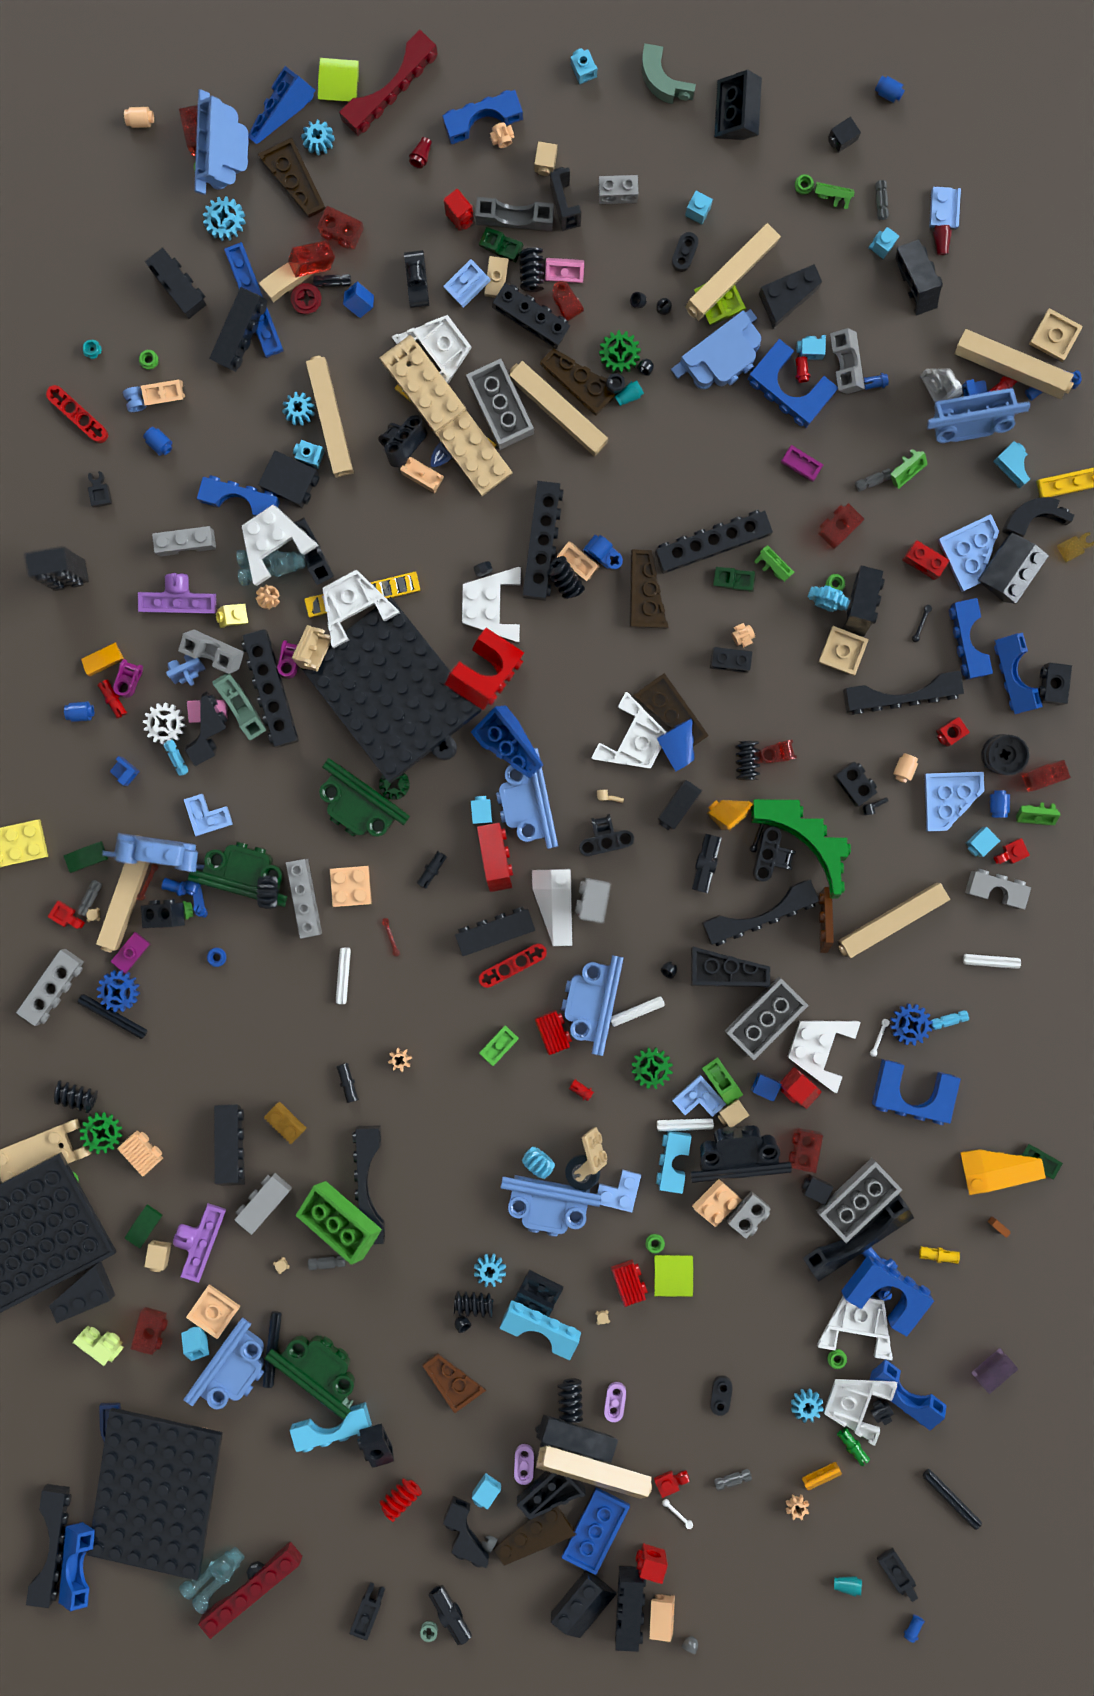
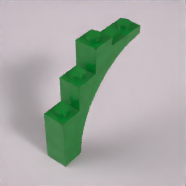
(828, 850)

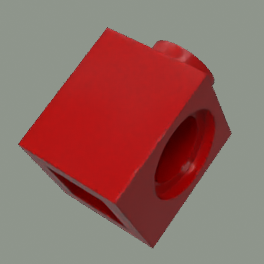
(959, 728)

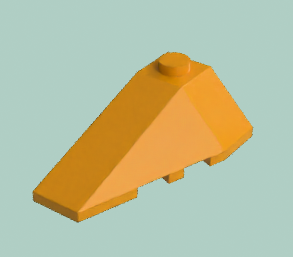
(728, 812)
(994, 1171)

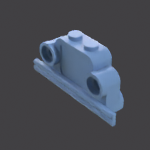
(219, 144)
(722, 353)
(975, 415)
(527, 806)
(138, 848)
(592, 1002)
(548, 1204)
(231, 1369)

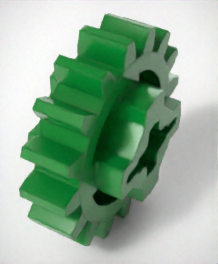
(627, 350)
(661, 1066)
(96, 1140)

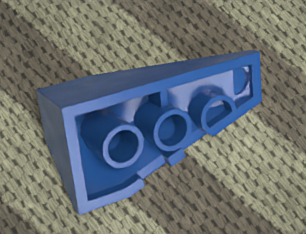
(288, 98)
(506, 738)

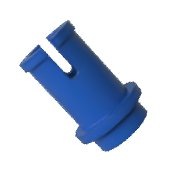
(877, 381)
(914, 1628)

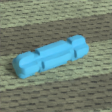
(175, 757)
(950, 1019)

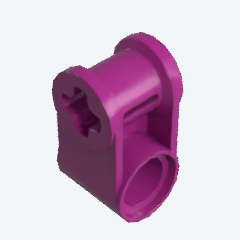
(286, 659)
(127, 677)

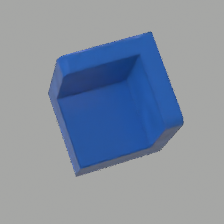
(358, 299)
(973, 388)
(124, 771)
(765, 1087)

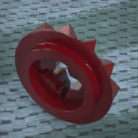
(299, 294)

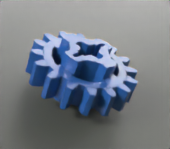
(123, 997)
(903, 1028)

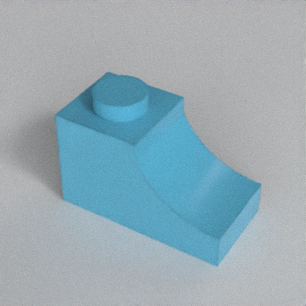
(1012, 463)

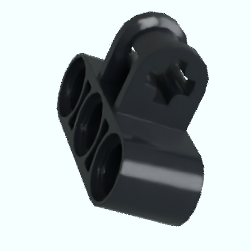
(416, 279)
(403, 440)
(605, 831)
(778, 855)

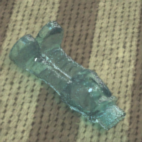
(280, 563)
(221, 1569)

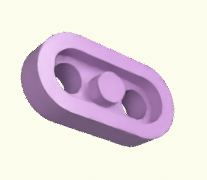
(615, 1401)
(524, 1463)

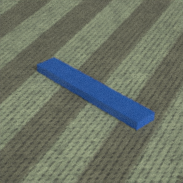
(245, 278)

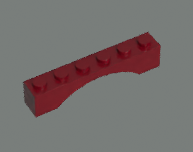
(363, 110)
(265, 1579)

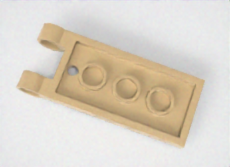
(38, 1148)

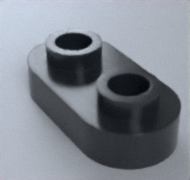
(683, 252)
(721, 1396)

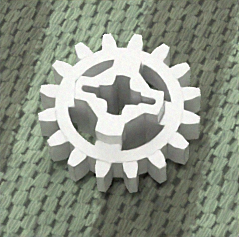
(170, 718)

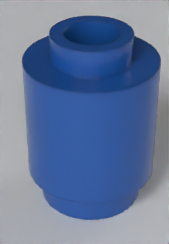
(889, 89)
(158, 441)
(79, 711)
(999, 803)

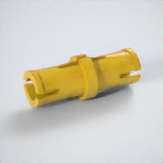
(939, 1255)

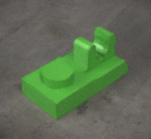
(826, 190)
(909, 468)
(779, 567)
(1038, 815)
(498, 1045)

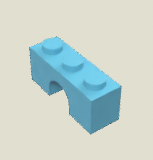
(675, 1144)

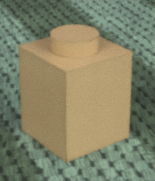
(545, 158)
(732, 1113)
(157, 1255)

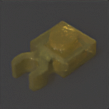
(1074, 547)

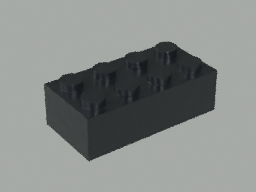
(56, 568)

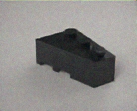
(920, 276)
(176, 283)
(787, 293)
(864, 600)
(86, 1293)
(547, 1493)

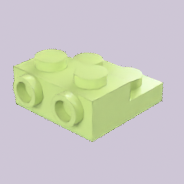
(100, 1348)

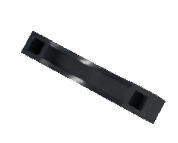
(863, 697)
(797, 897)
(367, 1143)
(833, 1256)
(53, 1507)

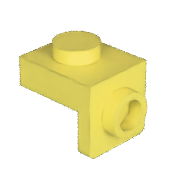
(231, 615)

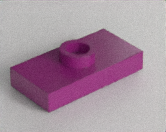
(801, 463)
(130, 952)

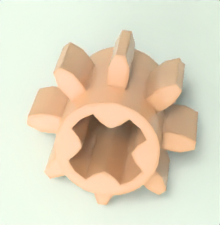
(502, 135)
(267, 597)
(743, 635)
(394, 1060)
(797, 1513)

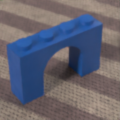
(802, 408)
(937, 1107)
(874, 1275)

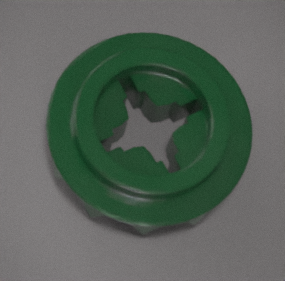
(394, 793)

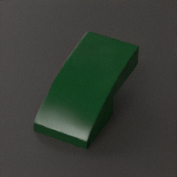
(500, 244)
(734, 579)
(85, 857)
(1050, 1164)
(143, 1226)

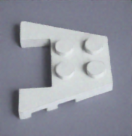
(442, 342)
(268, 533)
(348, 597)
(482, 603)
(640, 743)
(813, 1044)
(867, 1321)
(850, 1400)

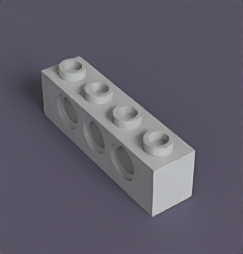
(304, 898)
(29, 1009)

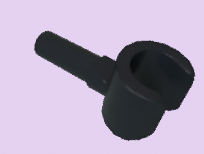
(868, 809)

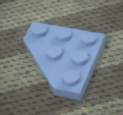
(970, 550)
(949, 797)

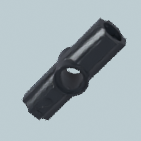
(706, 863)
(450, 1615)

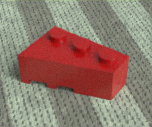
(495, 857)
(799, 1088)

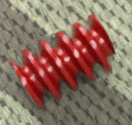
(400, 1499)

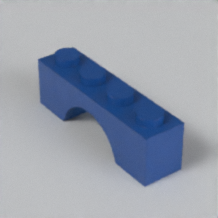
(502, 107)
(215, 492)
(1010, 652)
(974, 662)
(925, 1409)
(73, 1586)

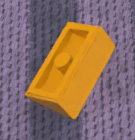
(102, 659)
(821, 1476)

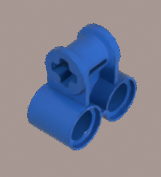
(601, 550)

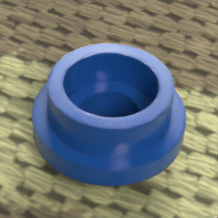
(210, 957)

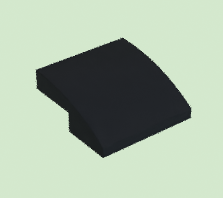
(538, 1293)

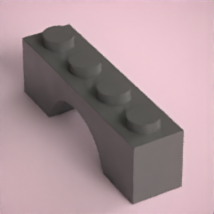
(495, 213)

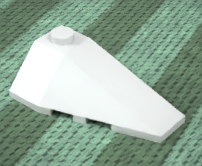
(941, 384)
(553, 897)

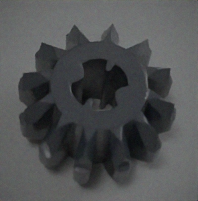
(267, 892)

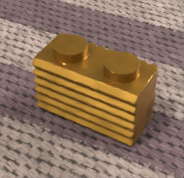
(285, 1122)

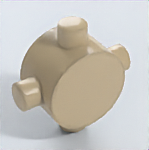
(93, 914)
(281, 1265)
(602, 1317)

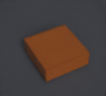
(998, 1226)

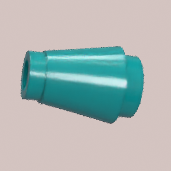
(630, 393)
(848, 1585)

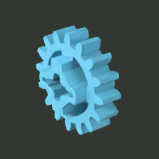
(218, 212)
(828, 598)

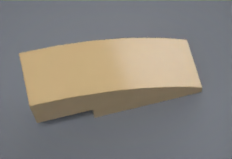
(280, 282)

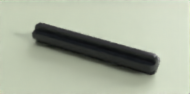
(112, 1016)
(273, 1339)
(952, 1499)

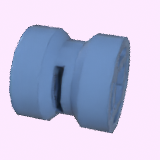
(134, 398)

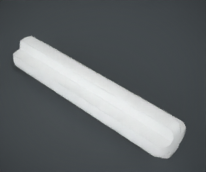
(993, 961)
(343, 974)
(637, 1011)
(685, 1124)

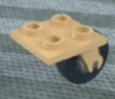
(584, 1170)

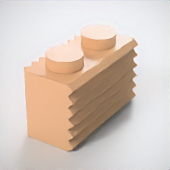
(140, 1152)

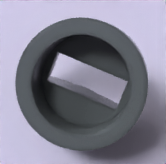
(488, 1546)
(690, 1644)

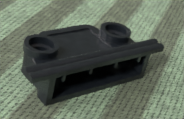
(739, 1154)

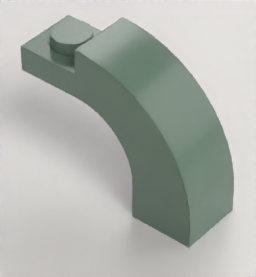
(658, 81)
(240, 705)

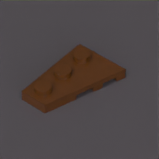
(826, 919)
(452, 1383)

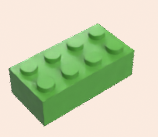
(338, 1222)

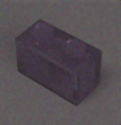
(994, 1371)

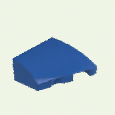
(678, 745)

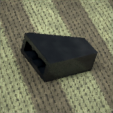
(679, 805)

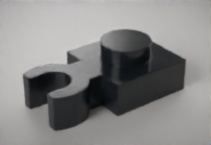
(99, 492)

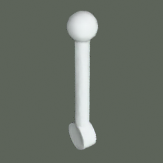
(885, 1022)
(688, 1523)

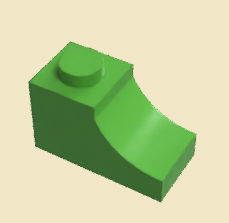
(722, 1081)

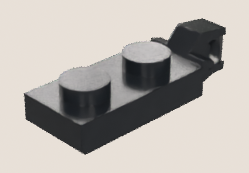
(898, 1573)

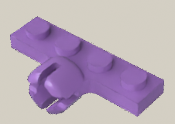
(176, 598)
(199, 1241)

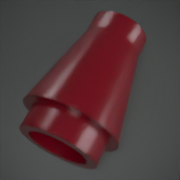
(420, 153)
(942, 238)

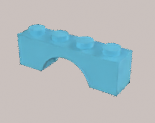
(523, 1319)
(309, 1435)

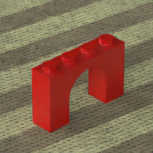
(479, 688)

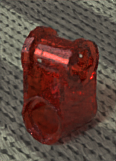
(567, 303)
(780, 752)

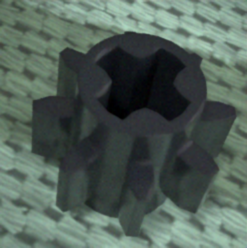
(882, 1412)

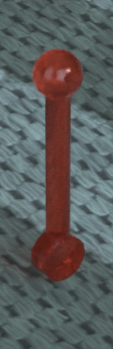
(141, 896)
(385, 922)

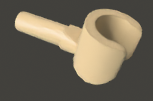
(603, 795)

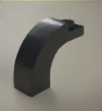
(1039, 507)
(315, 559)

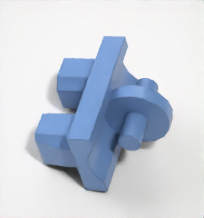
(186, 671)

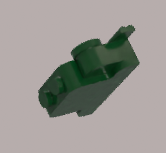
(357, 804)
(238, 870)
(317, 1369)

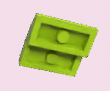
(338, 79)
(726, 307)
(673, 1276)

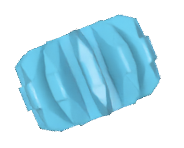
(324, 133)
(302, 402)
(538, 1162)
(494, 1264)
(814, 1405)

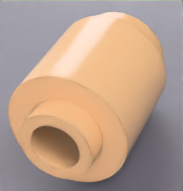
(138, 117)
(905, 768)

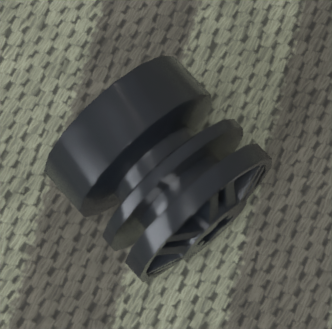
(1015, 758)

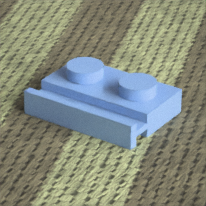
(945, 207)
(467, 283)

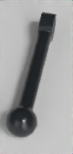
(928, 608)
(753, 848)

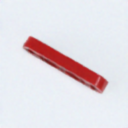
(77, 414)
(511, 962)

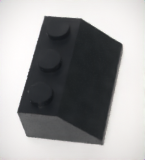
(738, 106)
(1012, 568)
(582, 1605)

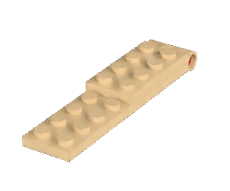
(445, 415)

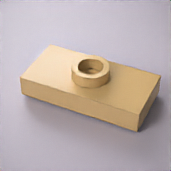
(497, 273)

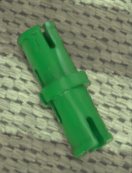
(853, 1446)

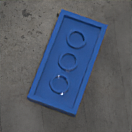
(595, 1531)

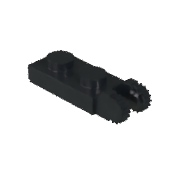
(366, 1613)

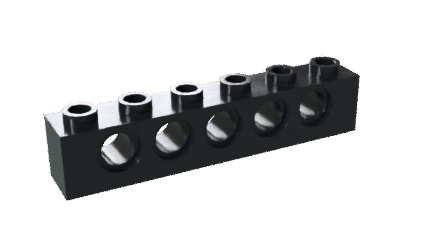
(544, 491)
(761, 530)
(251, 642)

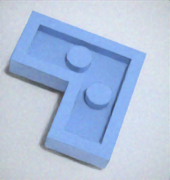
(202, 819)
(699, 1092)
(623, 1196)

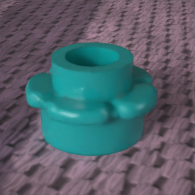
(87, 349)

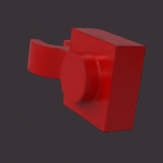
(1013, 851)
(64, 914)
(669, 1483)

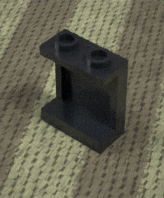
(568, 217)
(289, 479)

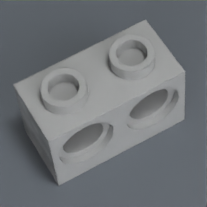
(618, 189)
(744, 1211)

